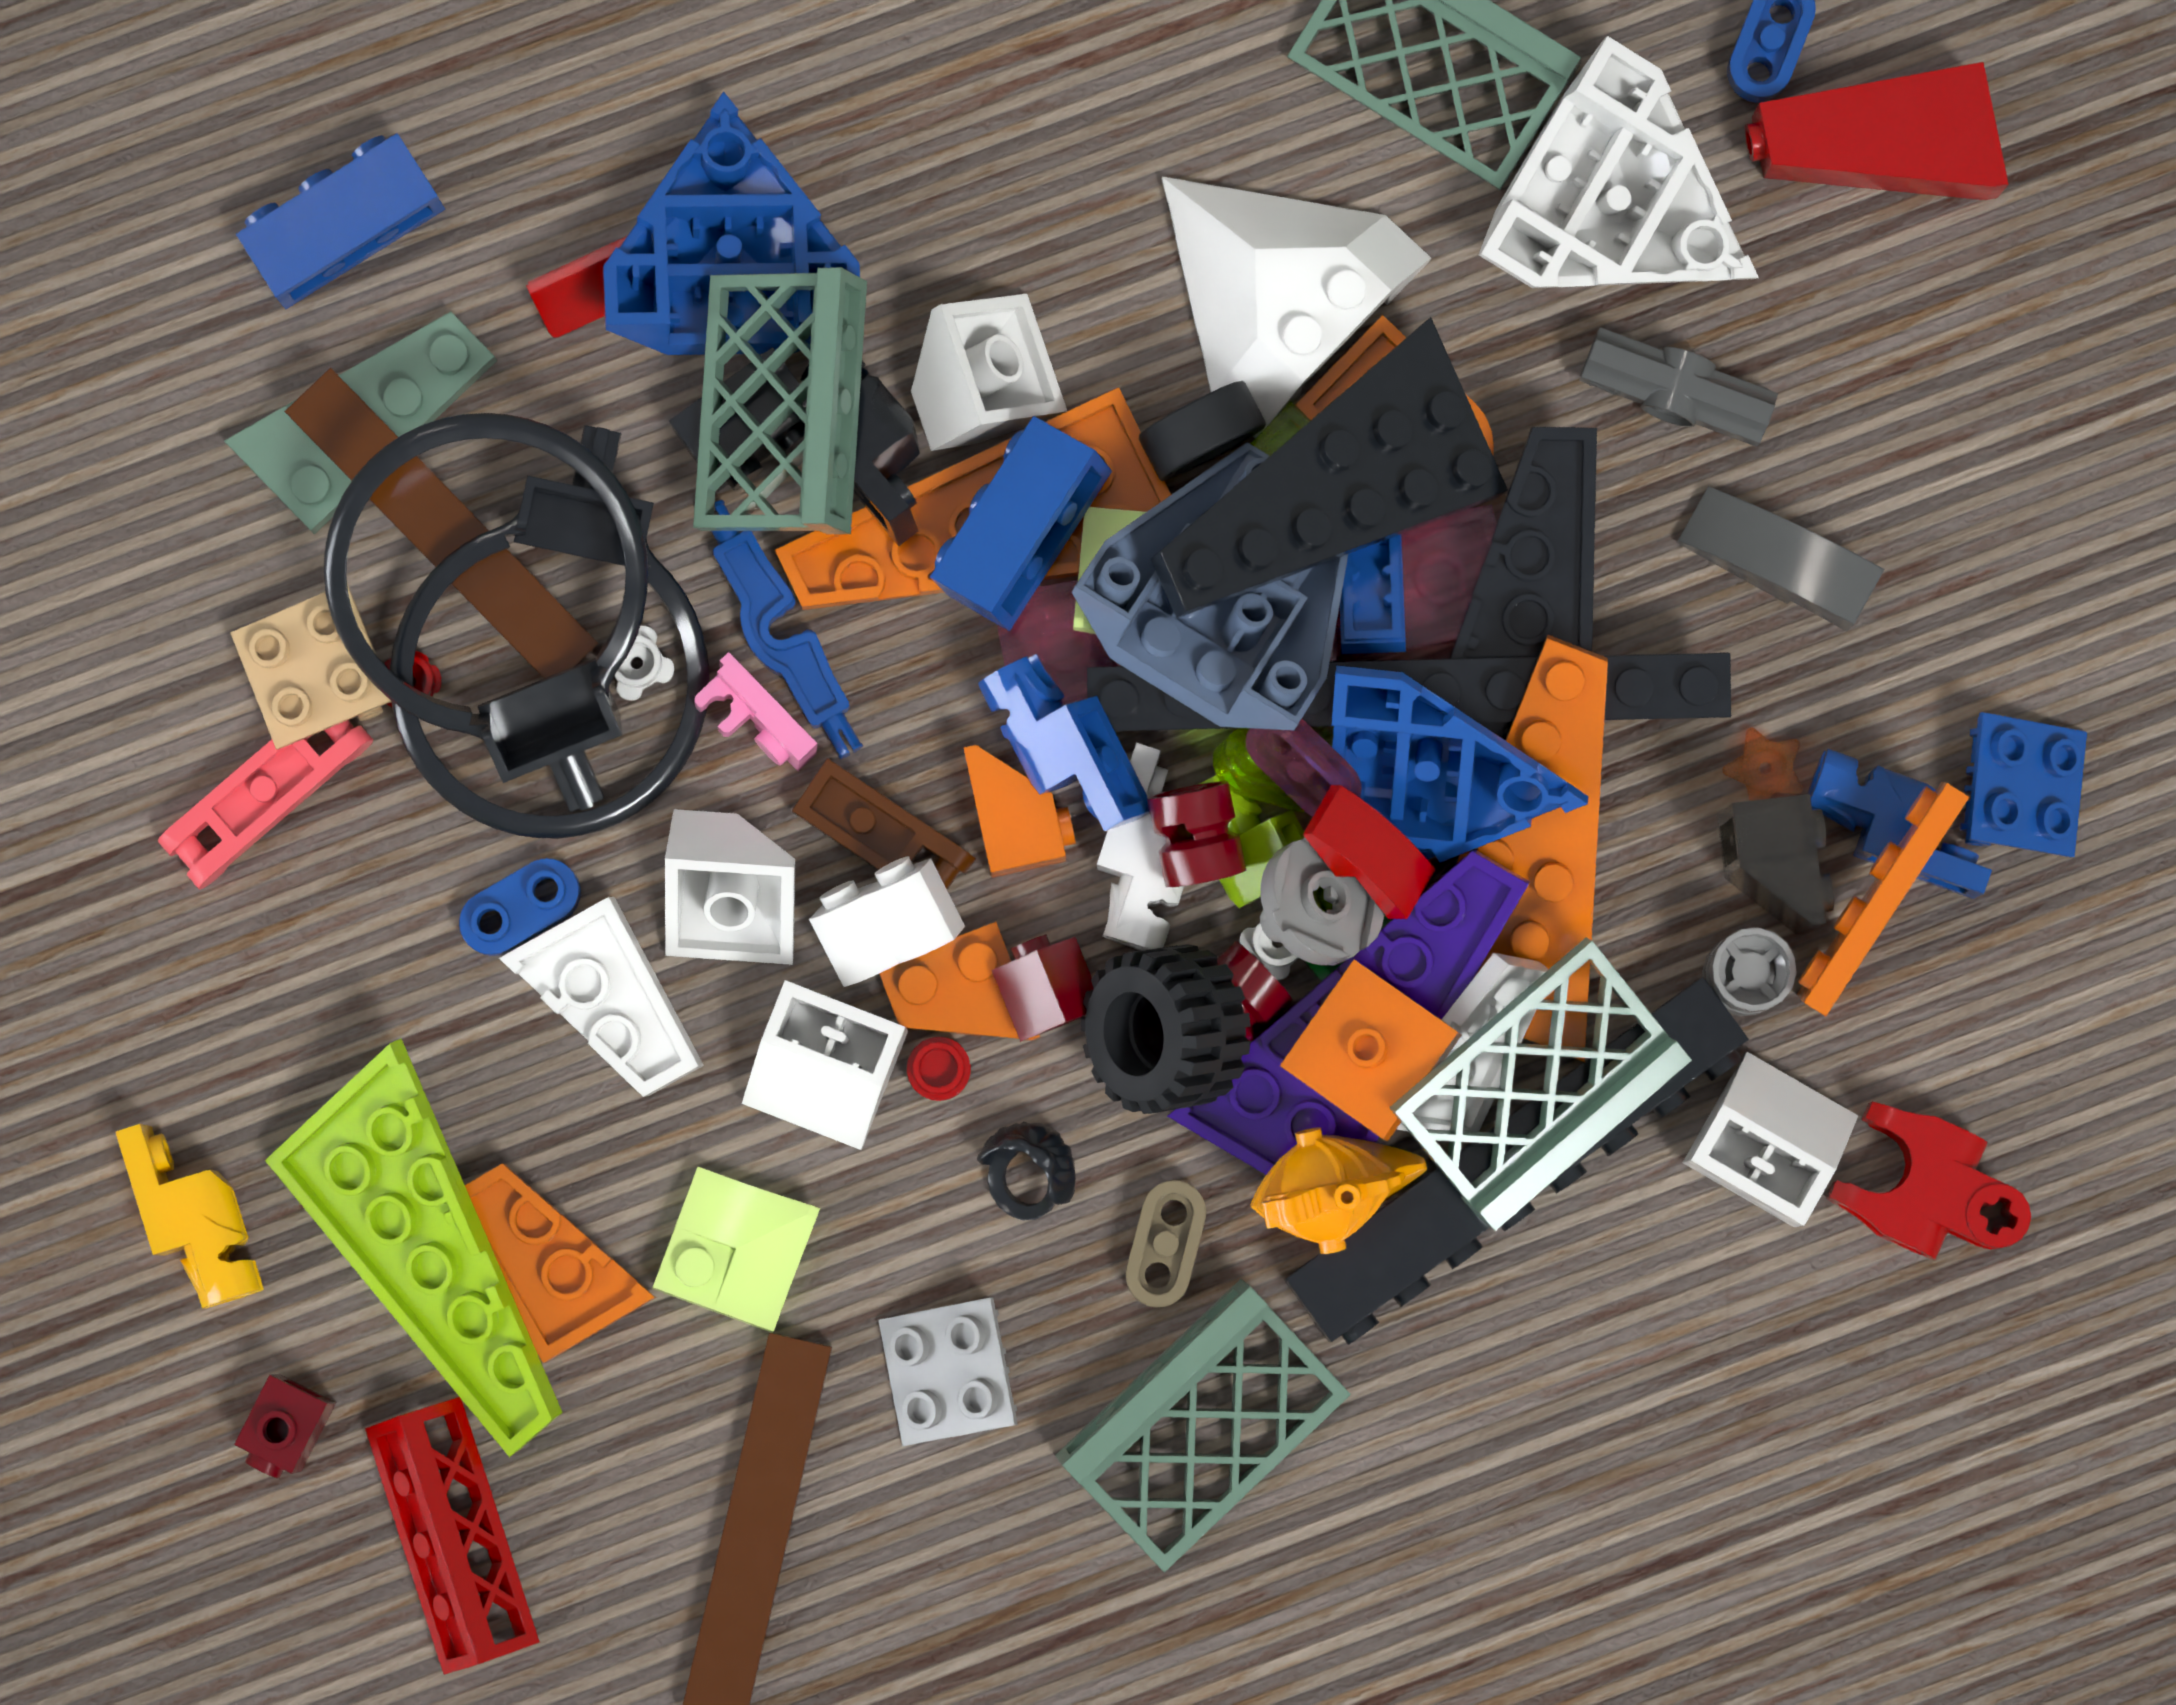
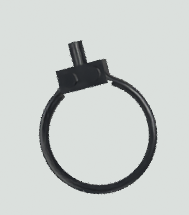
(578, 524)
(552, 717)

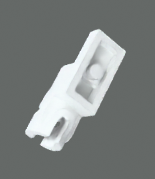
(1134, 857)

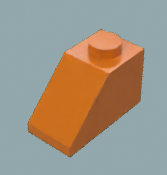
(1016, 821)

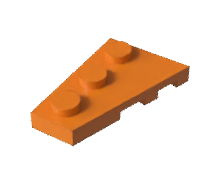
(552, 1268)

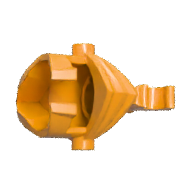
(1332, 1186)

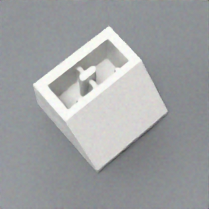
(823, 1065)
(1772, 1141)

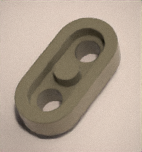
(1166, 1243)

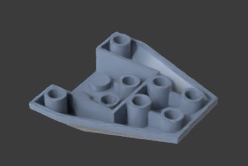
(1234, 662)

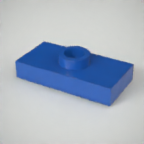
(1373, 600)

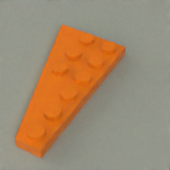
(872, 567)
(1564, 731)

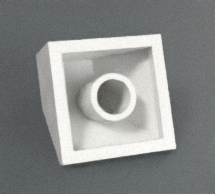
(983, 372)
(727, 891)

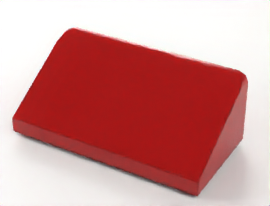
(572, 292)

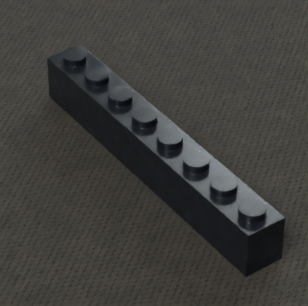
(1433, 1221)

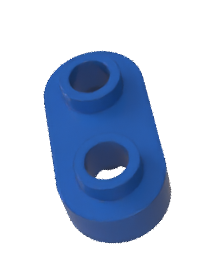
(1771, 45)
(520, 909)

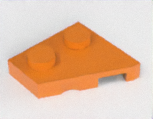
(953, 987)

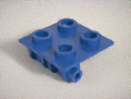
(2024, 785)

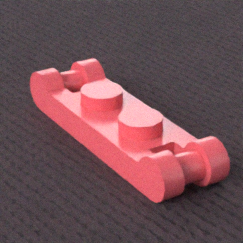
(257, 800)

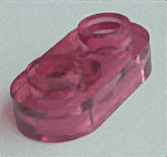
(1301, 764)

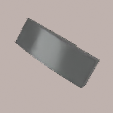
(1781, 557)

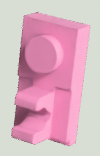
(779, 733)

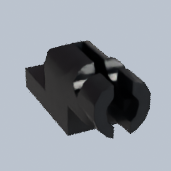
(883, 449)

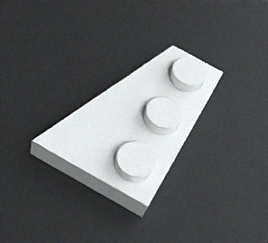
(609, 992)

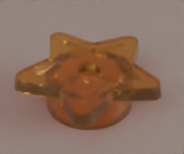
(1780, 758)

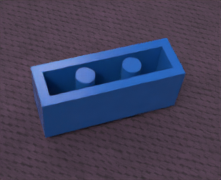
(339, 219)
(1020, 522)

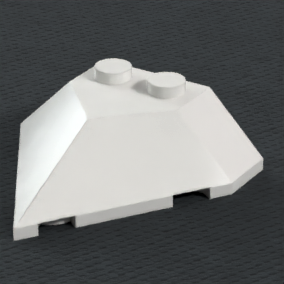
(1614, 190)
(1281, 282)

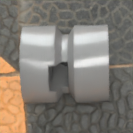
(1750, 971)

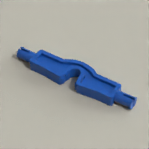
(796, 659)

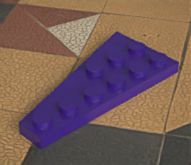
(1423, 956)

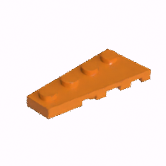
(1866, 917)

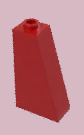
(1890, 135)

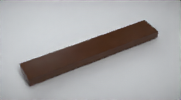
(439, 525)
(758, 1522)

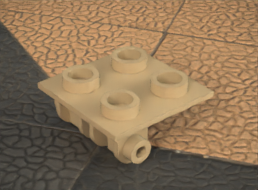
(304, 671)

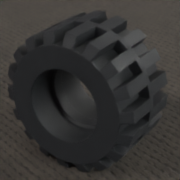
(1165, 1028)

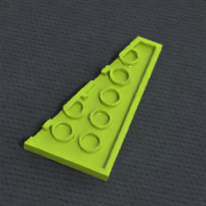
(399, 1213)

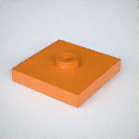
(1369, 1048)

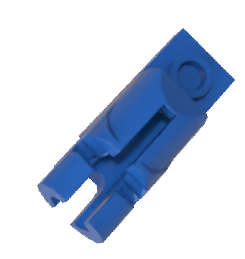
(1065, 742)
(1881, 813)

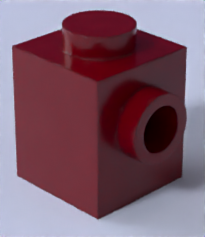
(1044, 985)
(283, 1426)

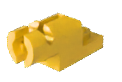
(191, 1216)

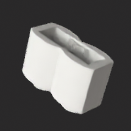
(886, 920)

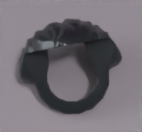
(1046, 1150)

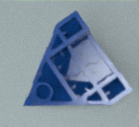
(716, 213)
(1435, 767)

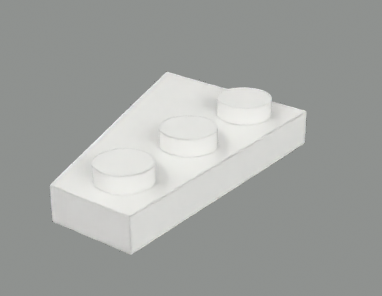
(1486, 995)

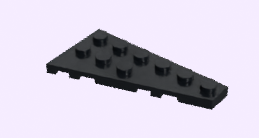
(1361, 471)
(1539, 557)

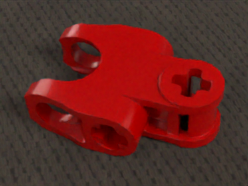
(1937, 1188)

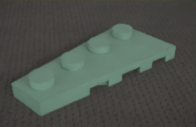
(402, 386)

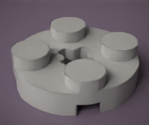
(1297, 921)

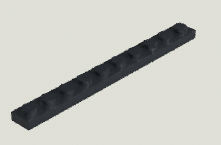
(1479, 687)

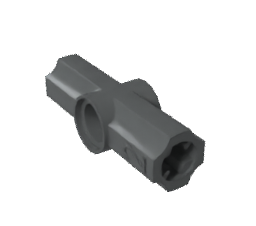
(1678, 387)

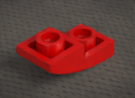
(1367, 846)

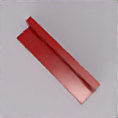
(433, 1540)

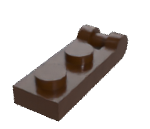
(873, 824)

